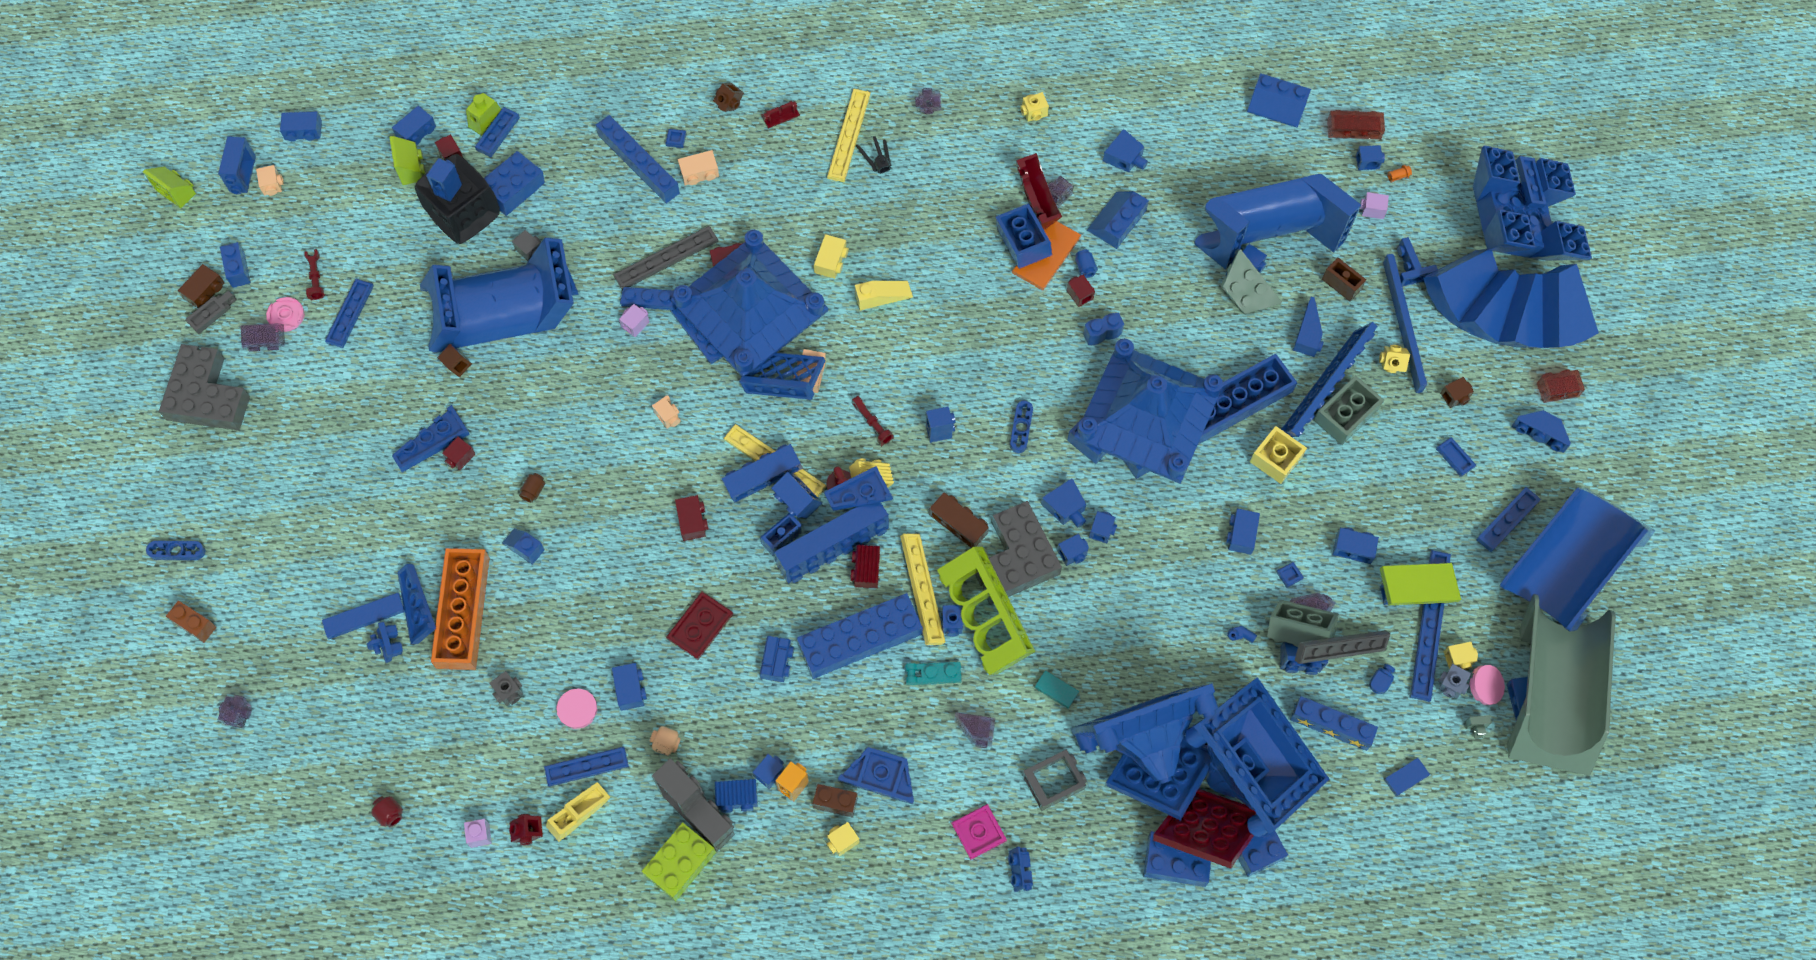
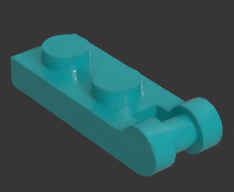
(933, 673)

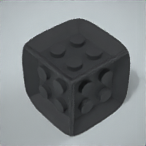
(470, 208)

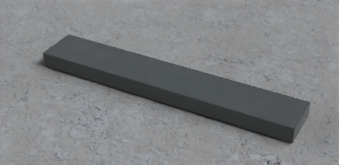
(665, 257)
(1342, 646)

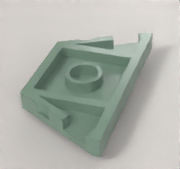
(1247, 286)

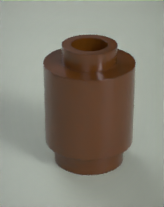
(532, 487)

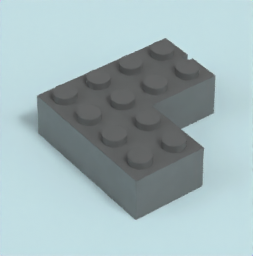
(195, 395)
(1027, 551)
(689, 801)

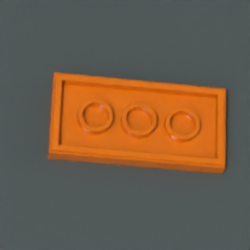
(1041, 272)

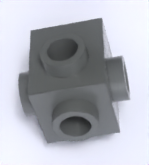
(506, 689)

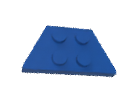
(880, 774)

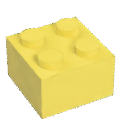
(1278, 454)

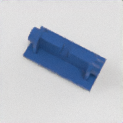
(1018, 860)

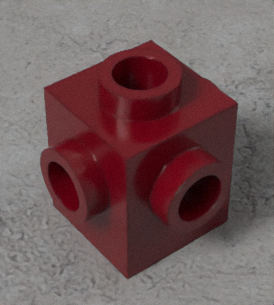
(525, 829)

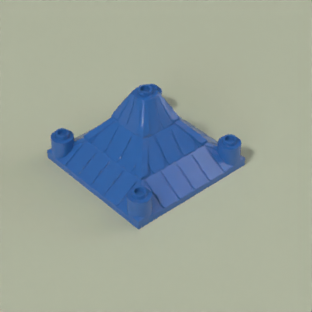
(749, 305)
(1148, 412)
(1150, 730)
(1258, 757)

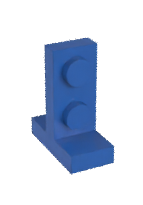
(1412, 266)

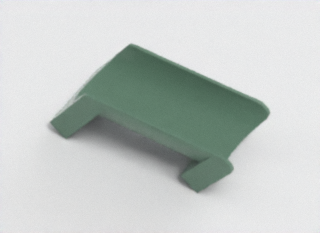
(1566, 693)

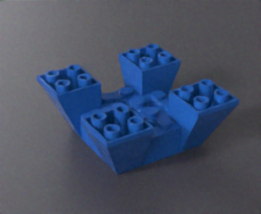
(1512, 225)

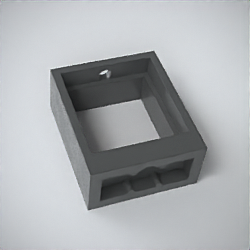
(1038, 792)

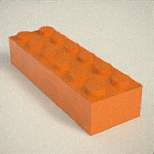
(460, 609)

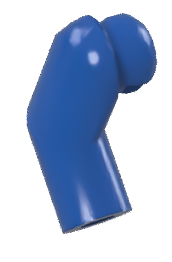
(1241, 632)

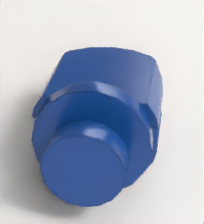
(1382, 679)

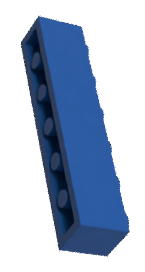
(637, 159)

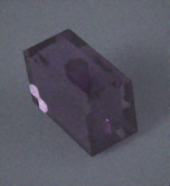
(262, 336)

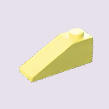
(881, 292)

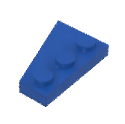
(859, 491)

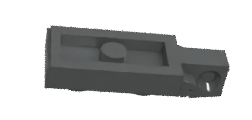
(210, 311)

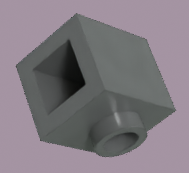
(526, 244)

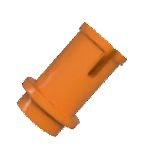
(1403, 172)

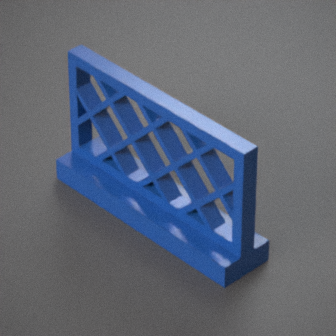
(784, 388)

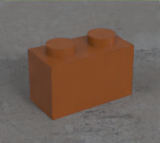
(191, 621)

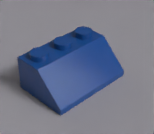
(1279, 100)
(1119, 217)

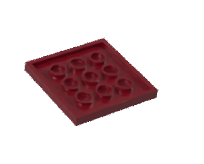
(1209, 829)

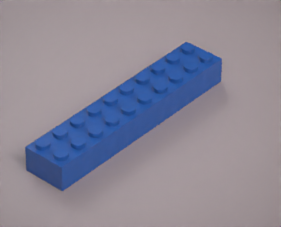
(1243, 397)

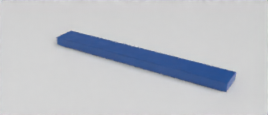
(1404, 322)
(1428, 641)

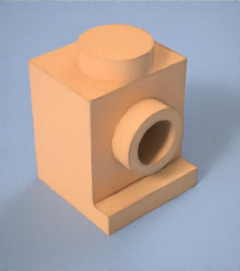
(666, 412)

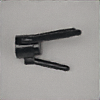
(882, 163)

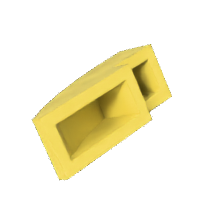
(577, 811)

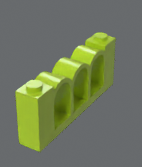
(953, 576)

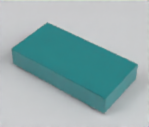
(1056, 689)

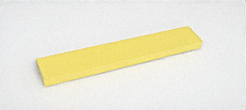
(848, 135)
(755, 449)
(922, 589)

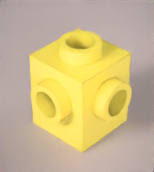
(1034, 107)
(1394, 358)

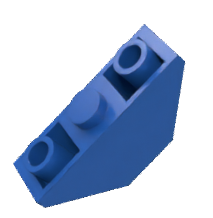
(1544, 429)

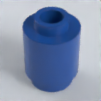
(1086, 263)

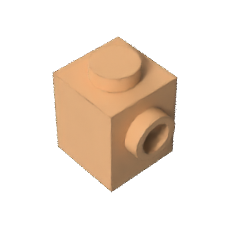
(269, 180)

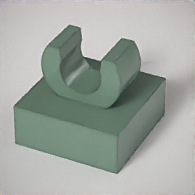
(1478, 724)

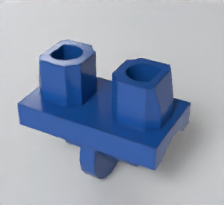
(384, 634)

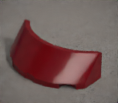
(1037, 190)

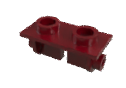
(780, 114)

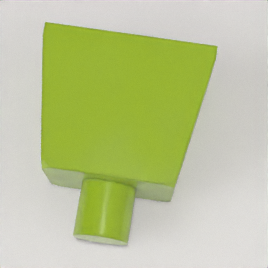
(481, 113)

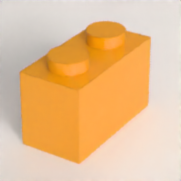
(792, 780)

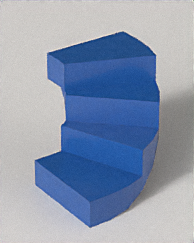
(1513, 307)

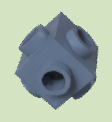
(1454, 681)

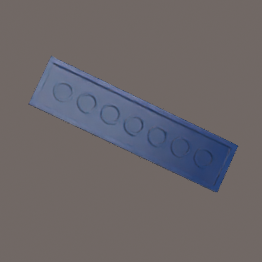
(1326, 382)

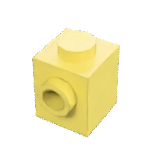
(1461, 655)
(842, 839)

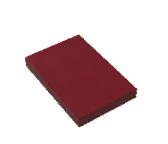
(699, 625)

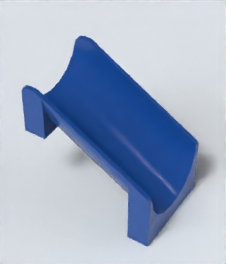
(1278, 210)
(499, 301)
(1576, 556)

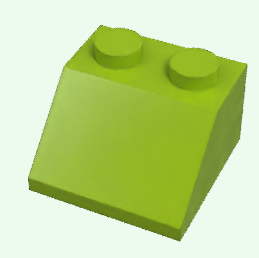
(407, 160)
(170, 185)

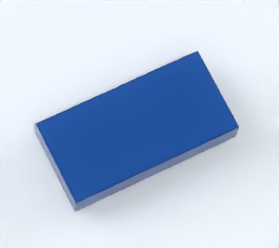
(1456, 457)
(1407, 777)

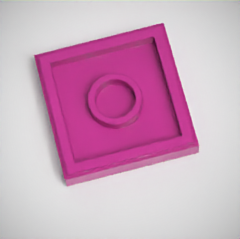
(979, 832)

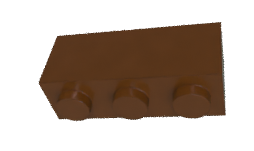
(959, 520)

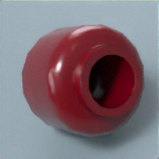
(387, 811)

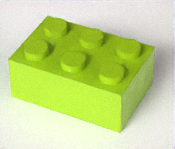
(679, 861)

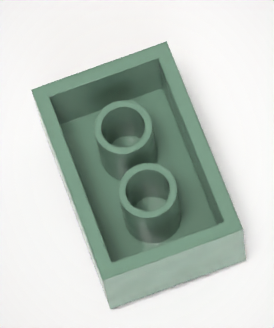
(1348, 410)
(1300, 623)

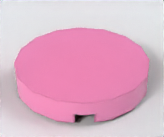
(286, 312)
(1487, 684)
(577, 708)

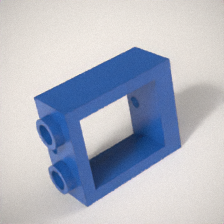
(237, 165)

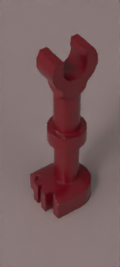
(315, 291)
(884, 435)

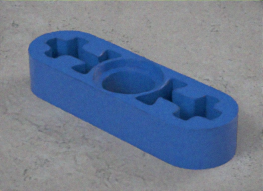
(1024, 440)
(169, 545)

